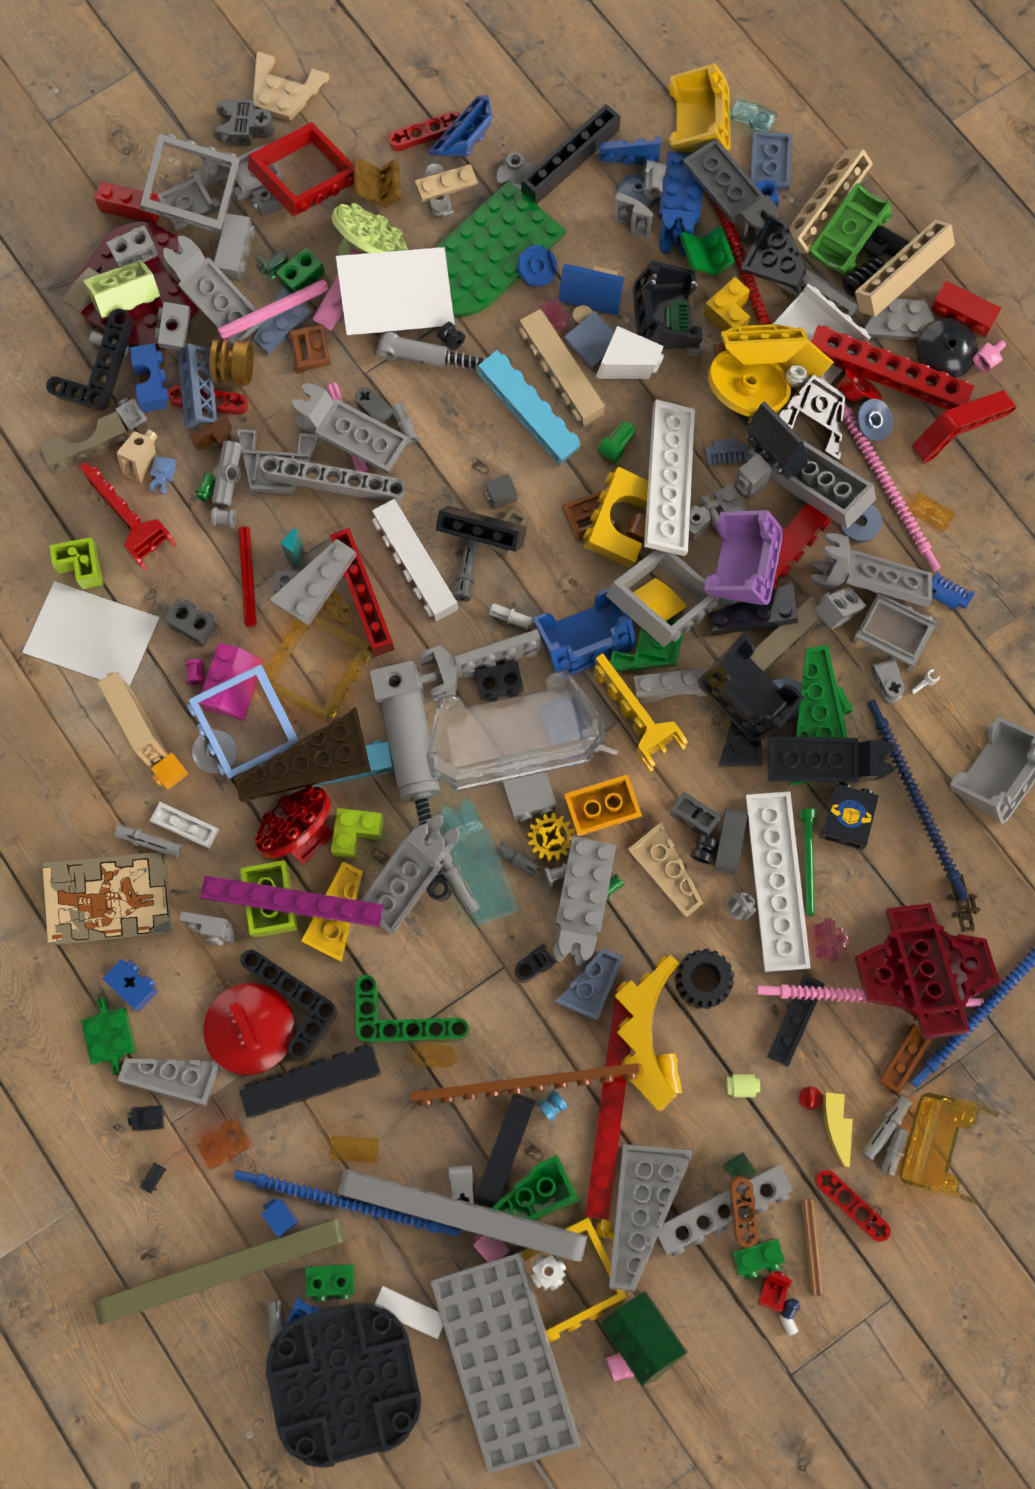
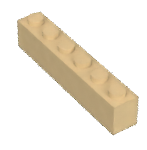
(905, 268)
(561, 367)

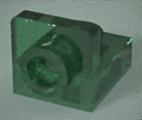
(272, 265)
(739, 1166)

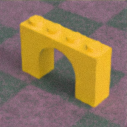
(602, 536)

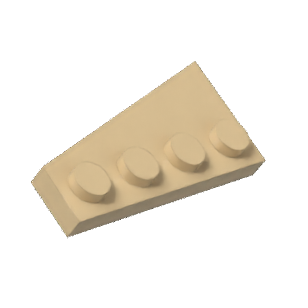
(662, 864)

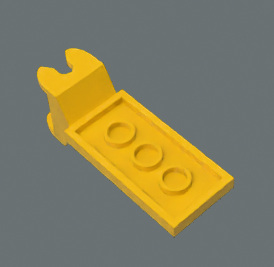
(654, 735)

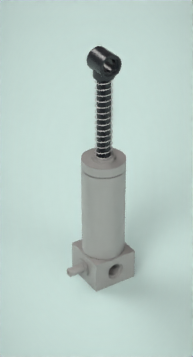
(400, 694)

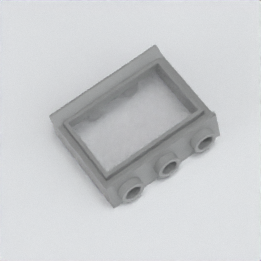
(895, 630)

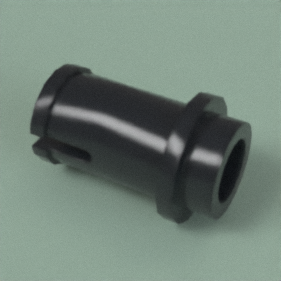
(152, 1178)

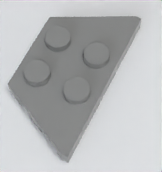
(900, 320)

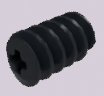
(861, 274)

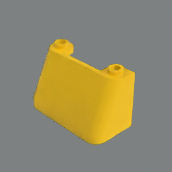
(701, 108)

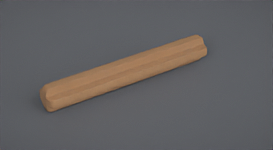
(812, 1247)

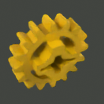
(542, 832)

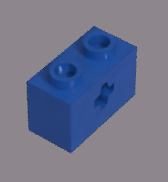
(119, 978)

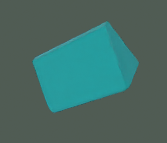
(292, 547)

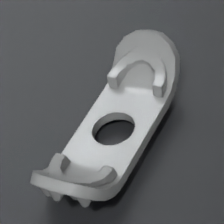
(443, 206)

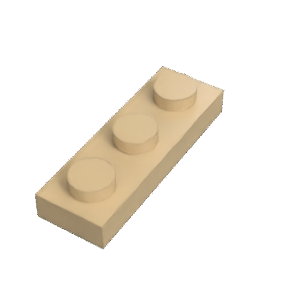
(445, 183)

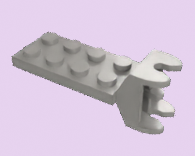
(208, 287)
(349, 429)
(870, 573)
(464, 665)
(411, 871)
(583, 898)

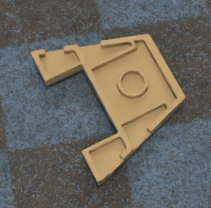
(282, 96)

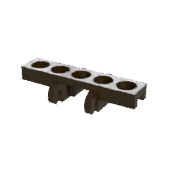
(964, 915)

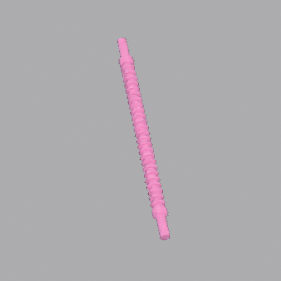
(785, 991)

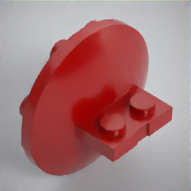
(298, 827)
(249, 1029)

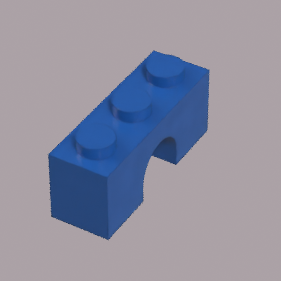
(151, 394)

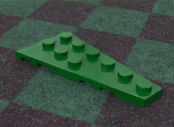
(821, 709)

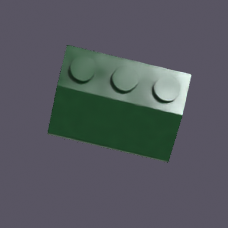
(643, 1338)

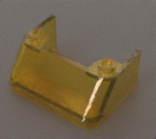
(933, 1143)

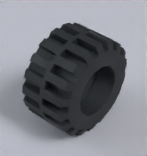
(718, 965)

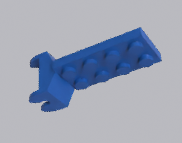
(679, 203)

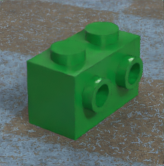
(758, 1257)
(330, 1280)

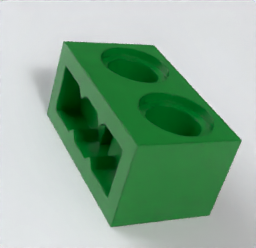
(303, 275)

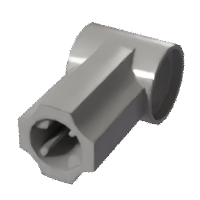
(653, 176)

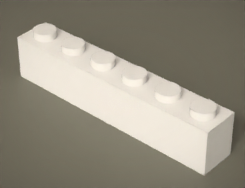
(415, 560)

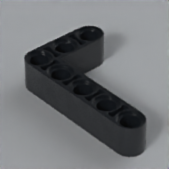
(100, 367)
(296, 996)

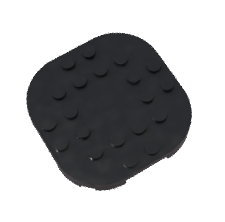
(343, 1384)

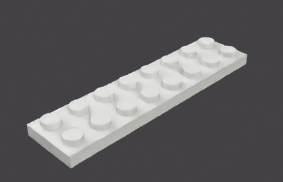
(669, 478)
(777, 882)

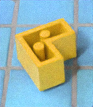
(725, 306)

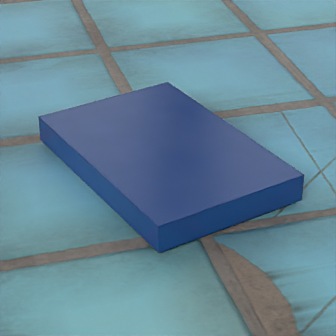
(591, 288)

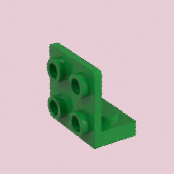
(708, 253)

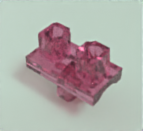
(828, 930)

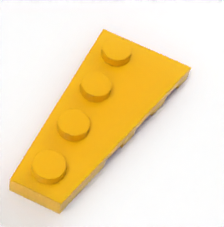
(331, 935)

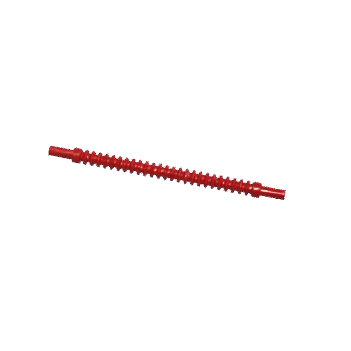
(739, 257)

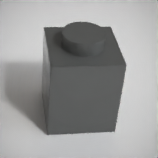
(500, 492)

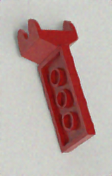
(143, 536)

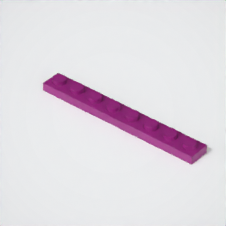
(292, 901)

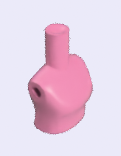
(989, 356)
(618, 1367)

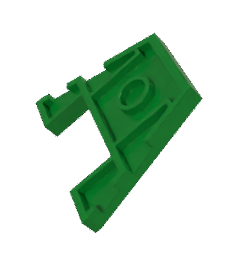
(649, 654)

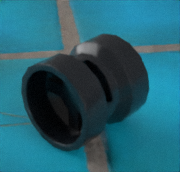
(451, 336)
(704, 849)

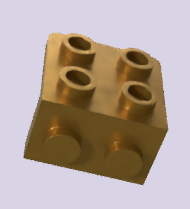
(377, 184)

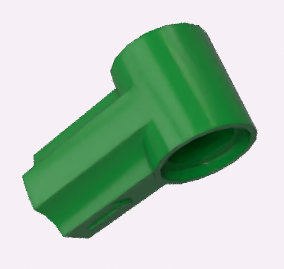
(614, 446)

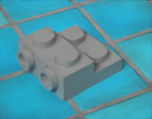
(212, 928)

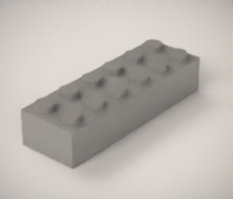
(827, 486)

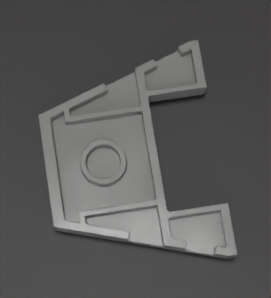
(252, 459)

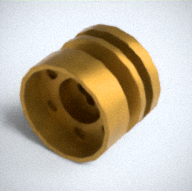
(228, 362)

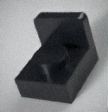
(146, 1118)

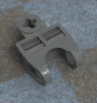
(243, 122)

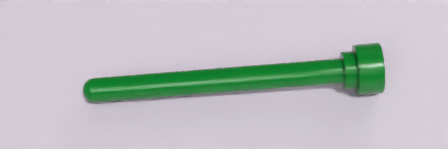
(808, 818)

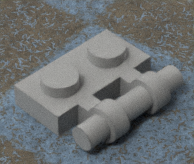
(726, 499)

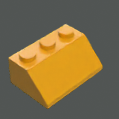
(602, 805)

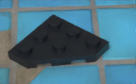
(775, 255)

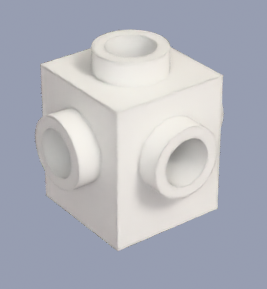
(544, 1281)

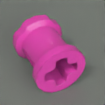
(195, 672)

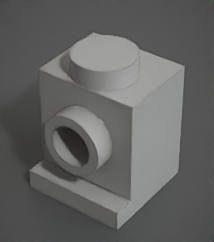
(699, 526)

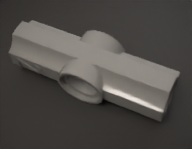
(226, 474)

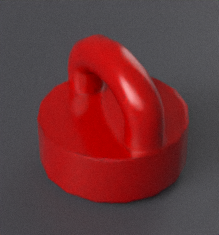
(810, 1098)

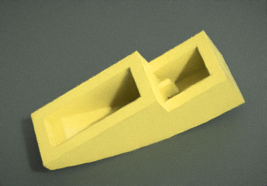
(837, 1128)

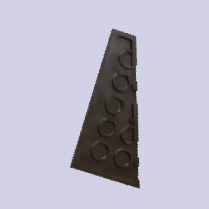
(318, 758)

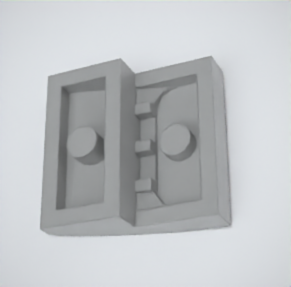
(633, 213)

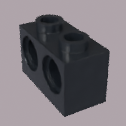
(498, 675)

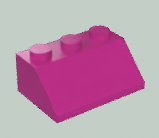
(226, 664)

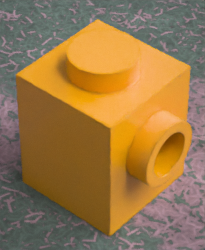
(168, 772)

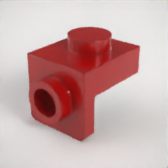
(774, 1290)

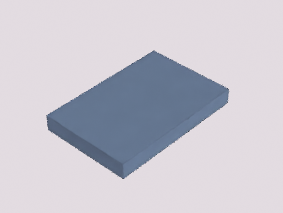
(771, 158)

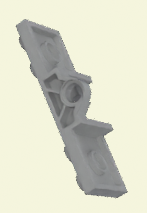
(194, 197)

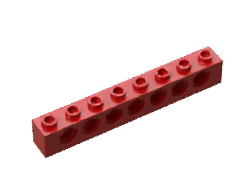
(894, 379)

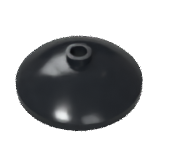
(934, 350)

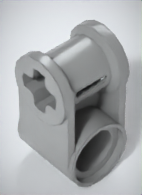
(887, 676)
(462, 1181)

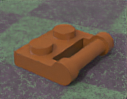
(316, 348)
(582, 510)

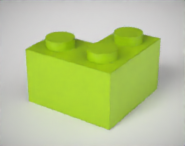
(80, 557)
(351, 826)

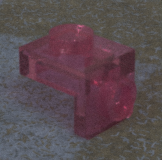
(555, 313)

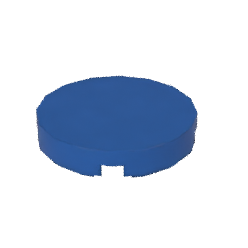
(536, 266)

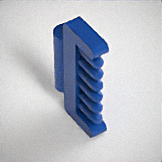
(949, 597)

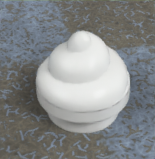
(796, 376)

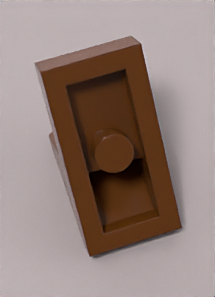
(216, 432)

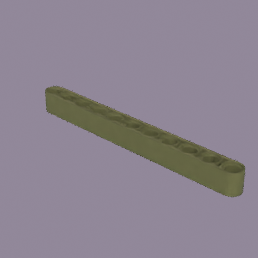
(219, 1271)

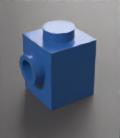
(279, 1216)

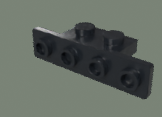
(885, 240)

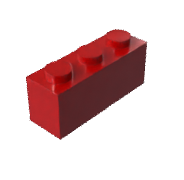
(123, 202)
(966, 307)

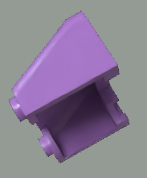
(746, 557)

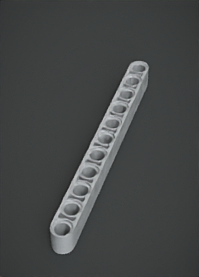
(463, 1215)

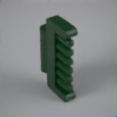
(677, 316)

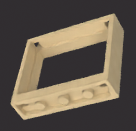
(133, 719)

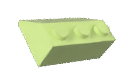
(122, 288)

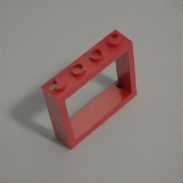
(289, 144)

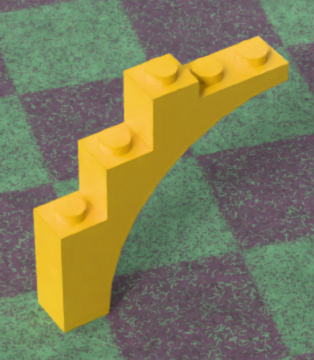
(638, 1031)

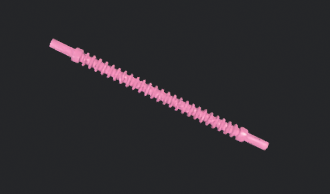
(923, 546)

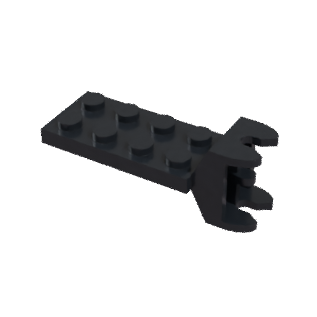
(827, 759)

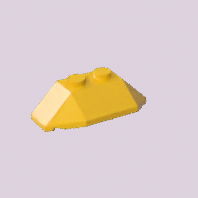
(764, 343)

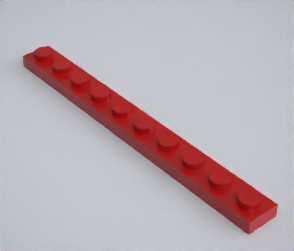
(608, 1122)

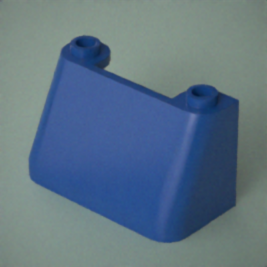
(582, 637)

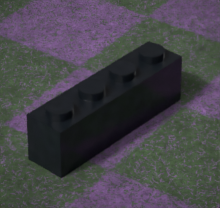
(481, 528)

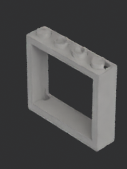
(179, 214)
(644, 615)

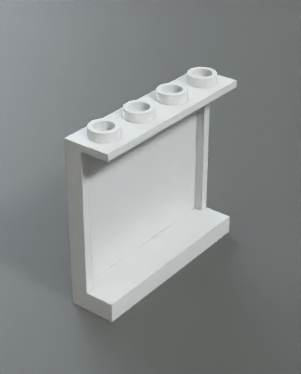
(813, 310)

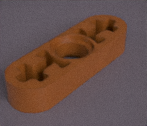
(739, 1229)

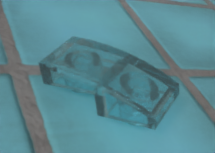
(754, 114)

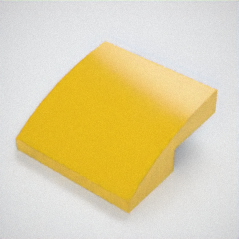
(810, 359)
(660, 599)

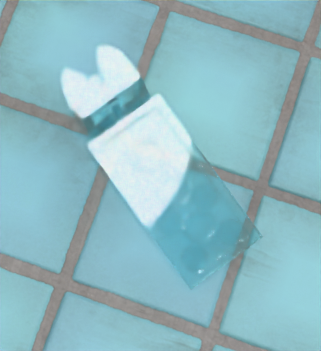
(479, 864)

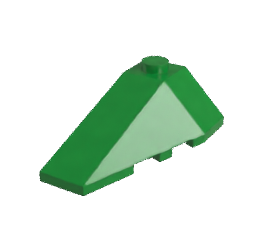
(540, 1192)

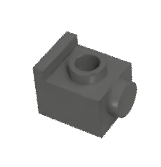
(265, 202)

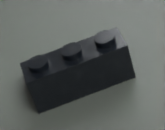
(777, 442)

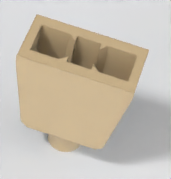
(137, 455)

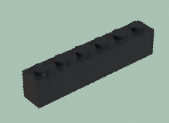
(570, 154)
(310, 1082)

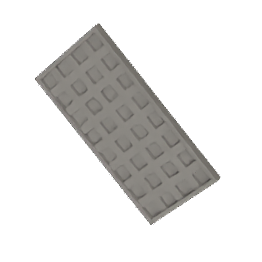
(505, 1363)

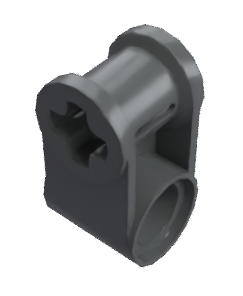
(374, 406)

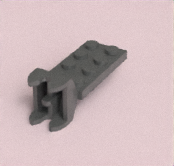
(731, 189)

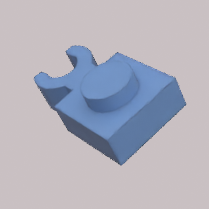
(162, 471)

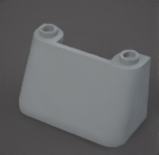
(1001, 771)

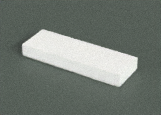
(184, 825)
(411, 1312)

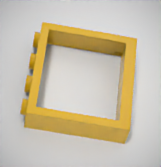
(595, 1311)

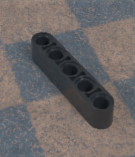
(504, 1150)

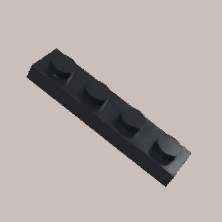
(793, 1025)

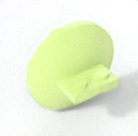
(365, 231)

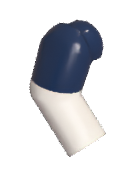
(787, 1314)

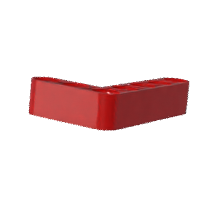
(961, 420)

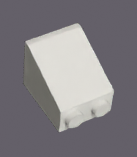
(630, 357)

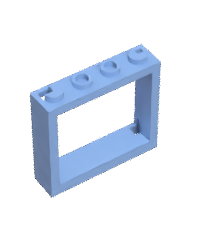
(214, 746)

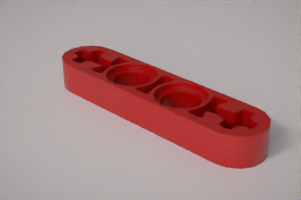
(424, 128)
(223, 408)
(854, 1203)

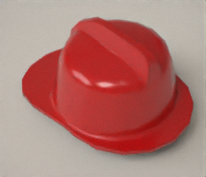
(857, 387)

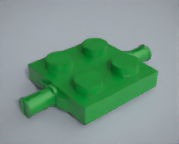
(108, 1036)

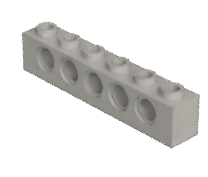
(671, 1244)

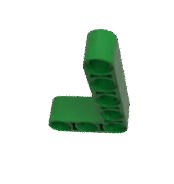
(402, 1024)

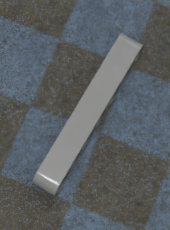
(324, 472)

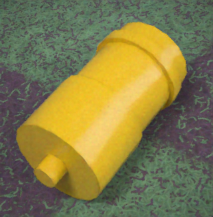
(669, 1068)

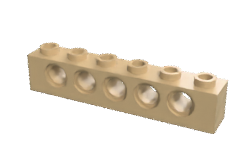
(828, 198)

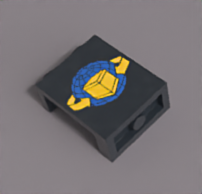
(850, 816)

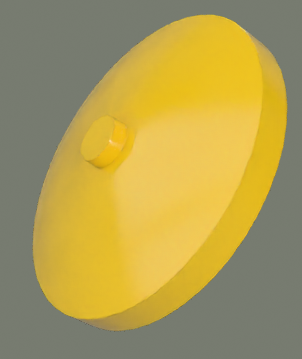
(747, 386)

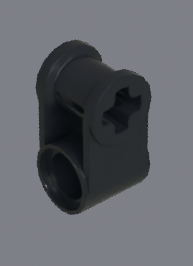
(535, 963)

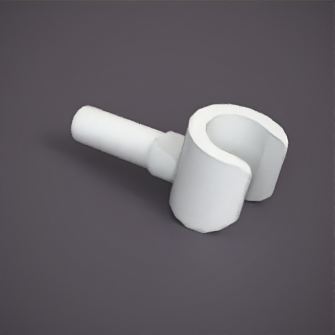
(927, 681)
(606, 749)

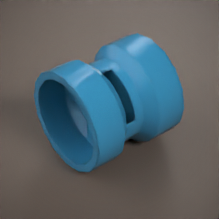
(548, 1109)

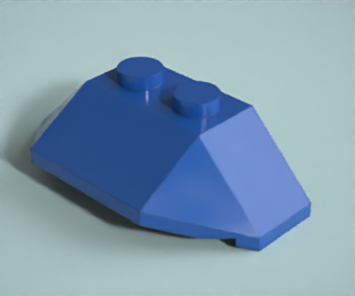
(465, 130)

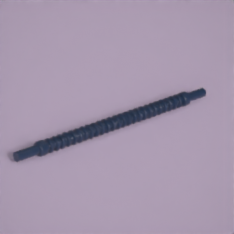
(952, 874)

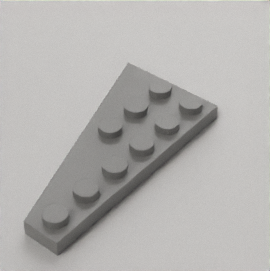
(644, 1197)

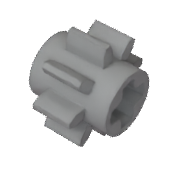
(741, 906)

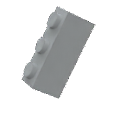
(234, 246)

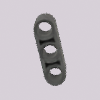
(730, 840)

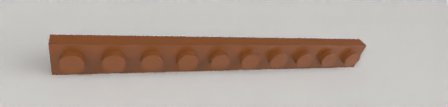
(536, 1083)

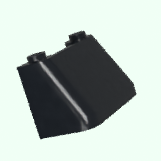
(652, 293)
(748, 693)

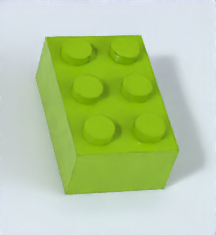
(269, 922)

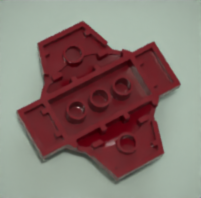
(926, 971)

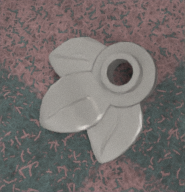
(514, 173)

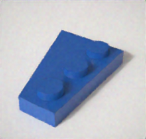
(630, 153)

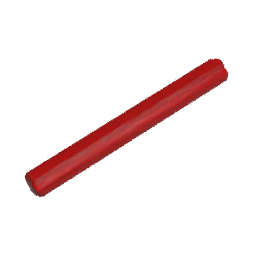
(247, 577)

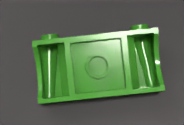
(850, 230)

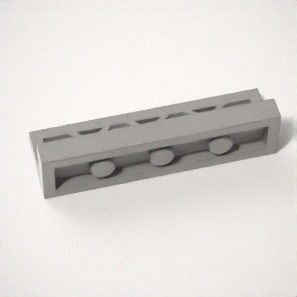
(827, 289)

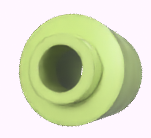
(742, 1085)

